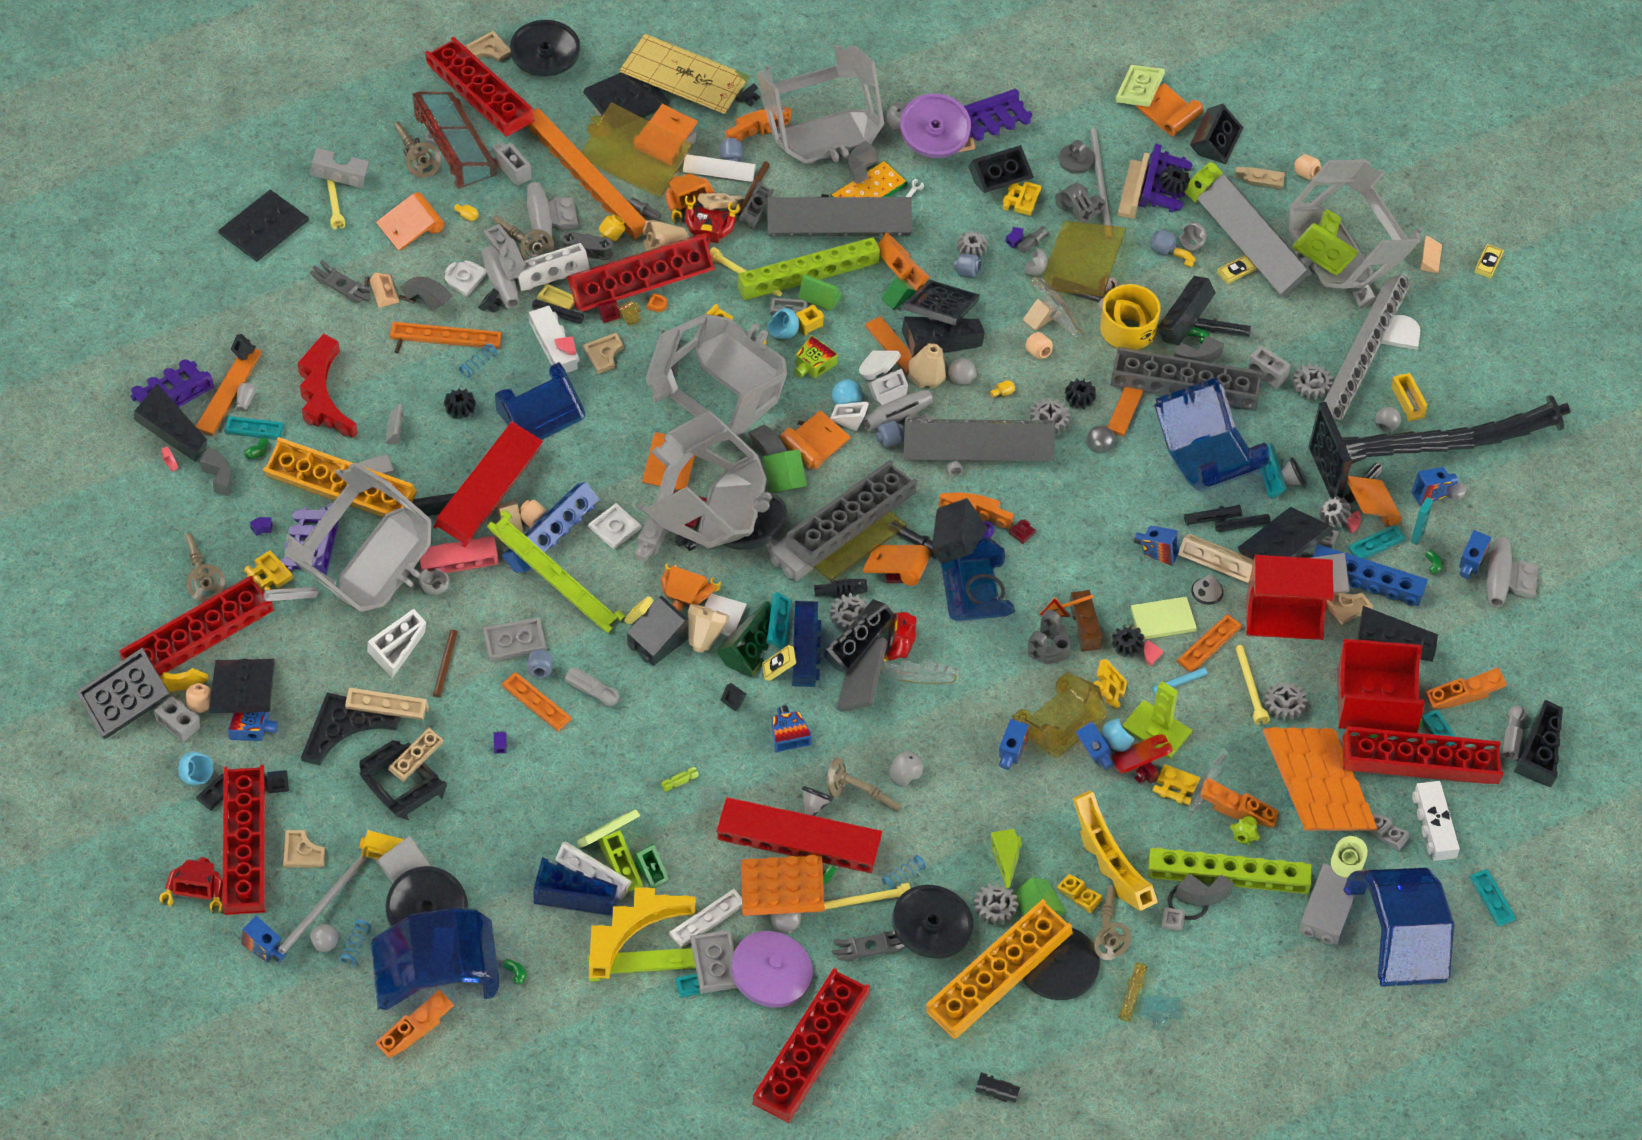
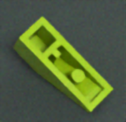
(1005, 847)
(619, 858)

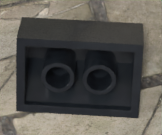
(1217, 134)
(1000, 169)

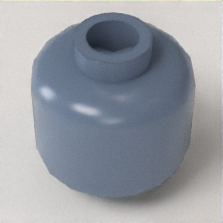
(731, 150)
(1163, 242)
(968, 265)
(890, 434)
(539, 663)

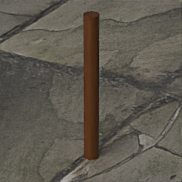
(759, 177)
(445, 663)

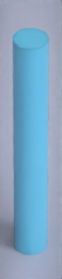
(1184, 679)

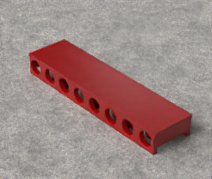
(480, 87)
(640, 272)
(488, 483)
(202, 626)
(1421, 758)
(798, 833)
(244, 841)
(810, 1046)

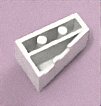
(396, 642)

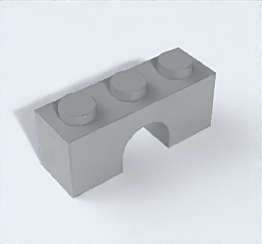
(350, 174)

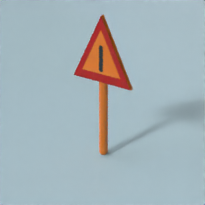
(1058, 608)

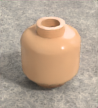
(1307, 166)
(1039, 345)
(531, 512)
(198, 698)

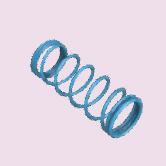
(487, 349)
(886, 878)
(358, 927)

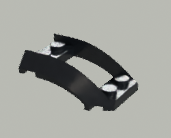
(411, 799)

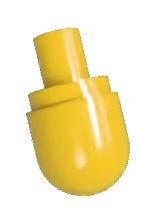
(467, 212)
(1005, 388)

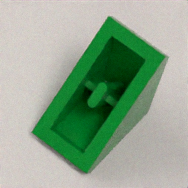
(898, 293)
(651, 866)

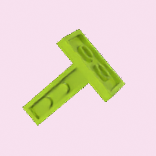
(1323, 246)
(1158, 719)

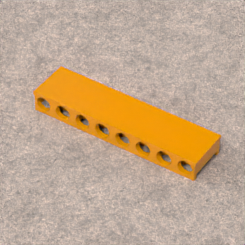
(315, 473)
(998, 970)

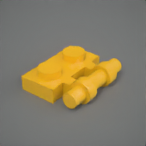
(1027, 199)
(272, 568)
(1112, 681)
(1176, 779)

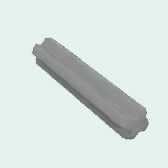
(290, 593)

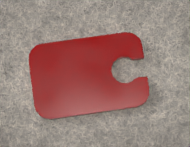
(1141, 753)

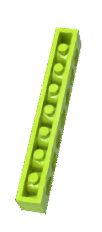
(817, 265)
(1239, 864)

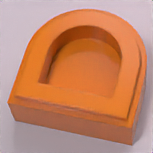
(657, 303)

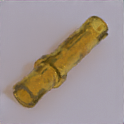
(1135, 984)

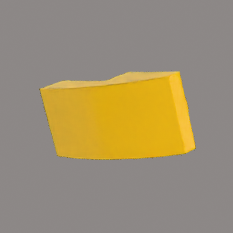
(1078, 892)

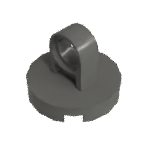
(1076, 157)

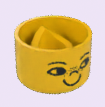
(1131, 303)

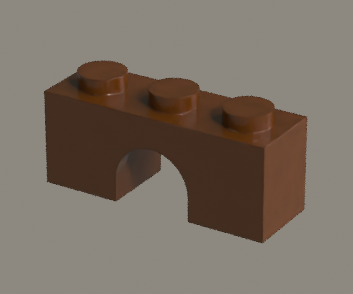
(1087, 622)

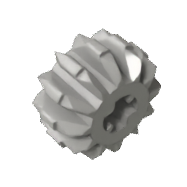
(972, 244)
(1335, 511)

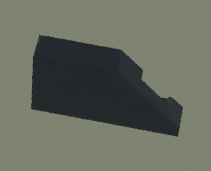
(213, 794)

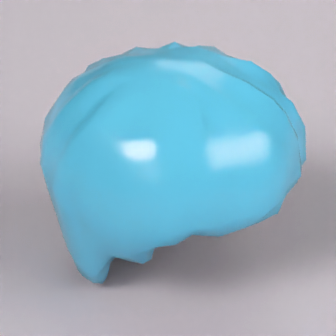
(783, 324)
(847, 392)
(1116, 736)
(195, 768)

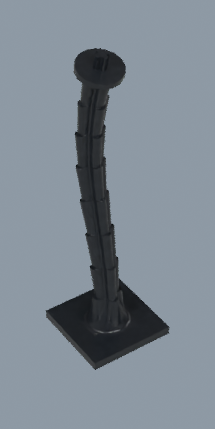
(1336, 453)

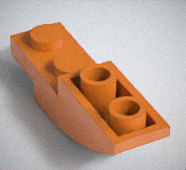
(753, 122)
(900, 262)
(986, 507)
(1466, 691)
(1238, 805)
(415, 1026)

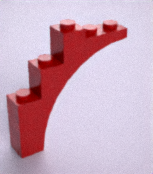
(319, 406)

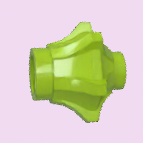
(1245, 830)

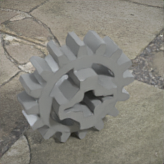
(1312, 381)
(1057, 413)
(851, 610)
(1285, 700)
(995, 906)

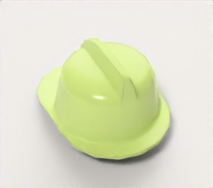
(1348, 856)

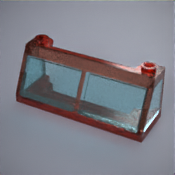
(454, 137)

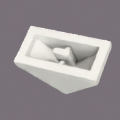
(849, 414)

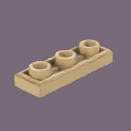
(408, 761)

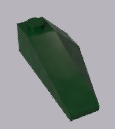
(744, 645)

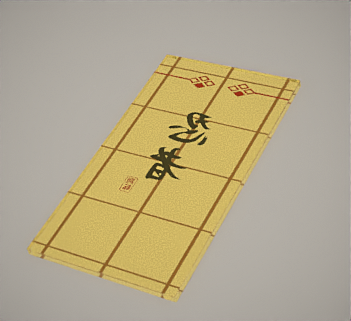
(684, 73)

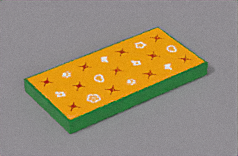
(881, 182)

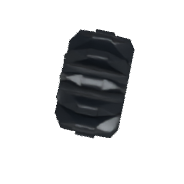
(1174, 180)
(1080, 393)
(459, 403)
(1130, 646)

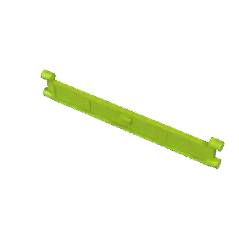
(554, 573)
(652, 961)

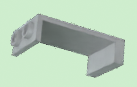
(1327, 907)

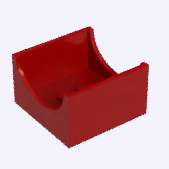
(1288, 597)
(1379, 685)

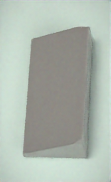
(394, 425)

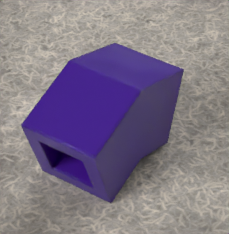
(1015, 237)
(261, 525)
(500, 742)

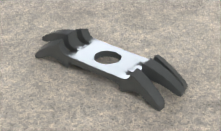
(334, 276)
(884, 942)

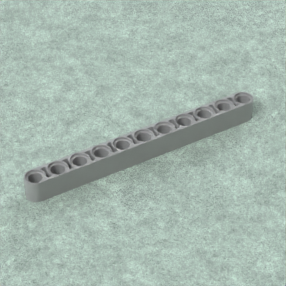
(1366, 345)

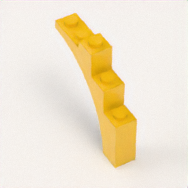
(1098, 840)
(627, 921)

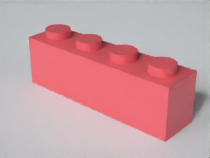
(455, 557)

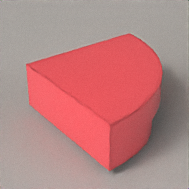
(566, 344)
(169, 459)
(1353, 522)
(1151, 652)

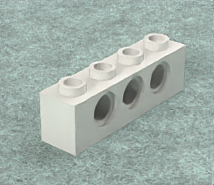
(557, 259)

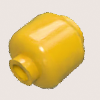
(612, 227)

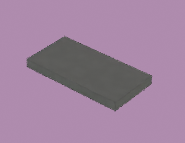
(861, 682)

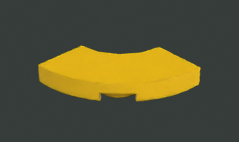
(184, 680)

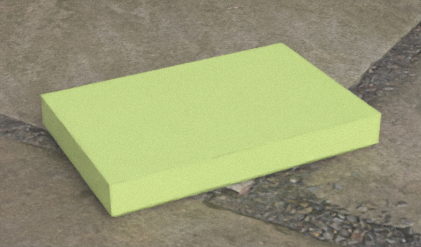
(1140, 85)
(1164, 617)
(607, 828)

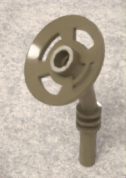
(420, 156)
(528, 244)
(202, 576)
(841, 778)
(1110, 937)

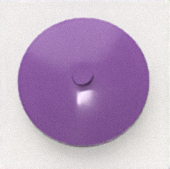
(935, 125)
(771, 969)

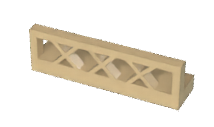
(1133, 187)
(1216, 557)
(386, 703)

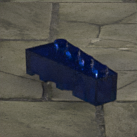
(806, 644)
(573, 890)

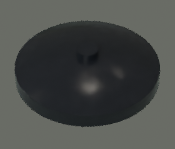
(545, 47)
(766, 527)
(423, 891)
(932, 921)
(1067, 970)

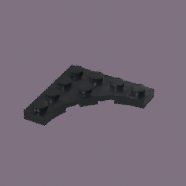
(336, 723)

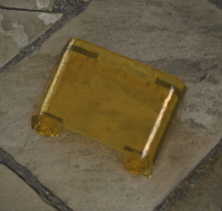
(1058, 720)

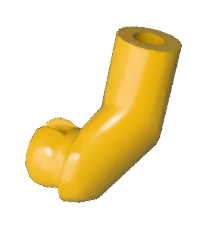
(1184, 254)

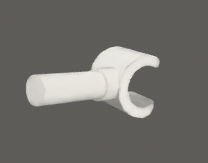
(913, 189)

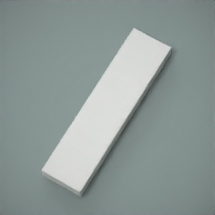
(719, 168)
(578, 860)
(707, 918)

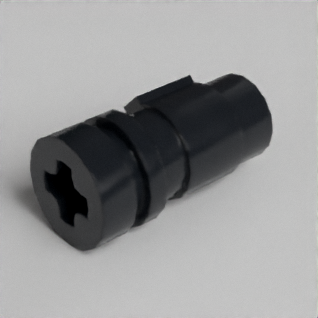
(999, 1088)

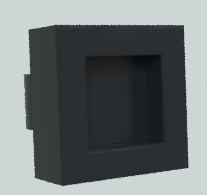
(748, 94)
(489, 301)
(242, 347)
(690, 545)
(733, 696)
(278, 781)

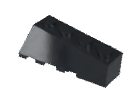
(1186, 310)
(859, 637)

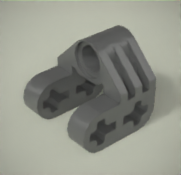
(1083, 206)
(1052, 629)

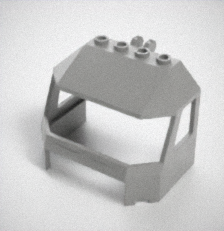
(832, 133)
(1361, 178)
(731, 358)
(731, 499)
(385, 555)

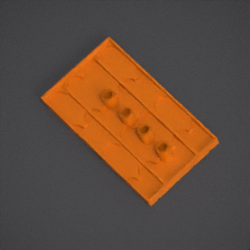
(1316, 779)

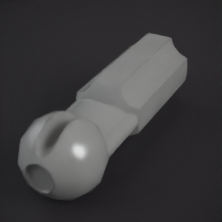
(592, 686)
(1514, 732)

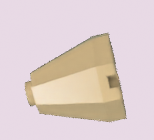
(662, 234)
(928, 367)
(705, 626)

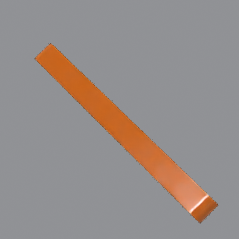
(586, 173)

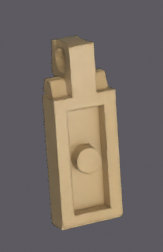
(1260, 177)
(719, 200)

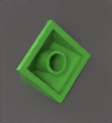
(819, 293)
(784, 471)
(1034, 891)

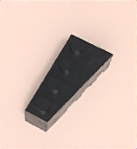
(950, 338)
(169, 423)
(1385, 628)
(1540, 752)

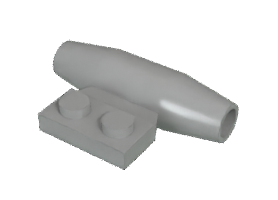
(545, 214)
(503, 270)
(895, 403)
(1505, 574)

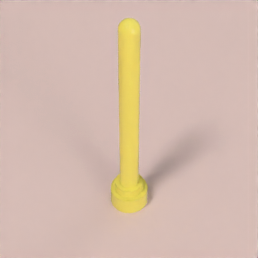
(336, 219)
(717, 256)
(1260, 713)
(867, 897)

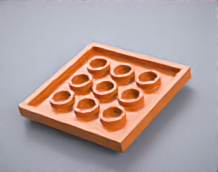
(782, 885)

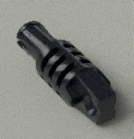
(841, 587)

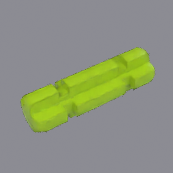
(679, 779)

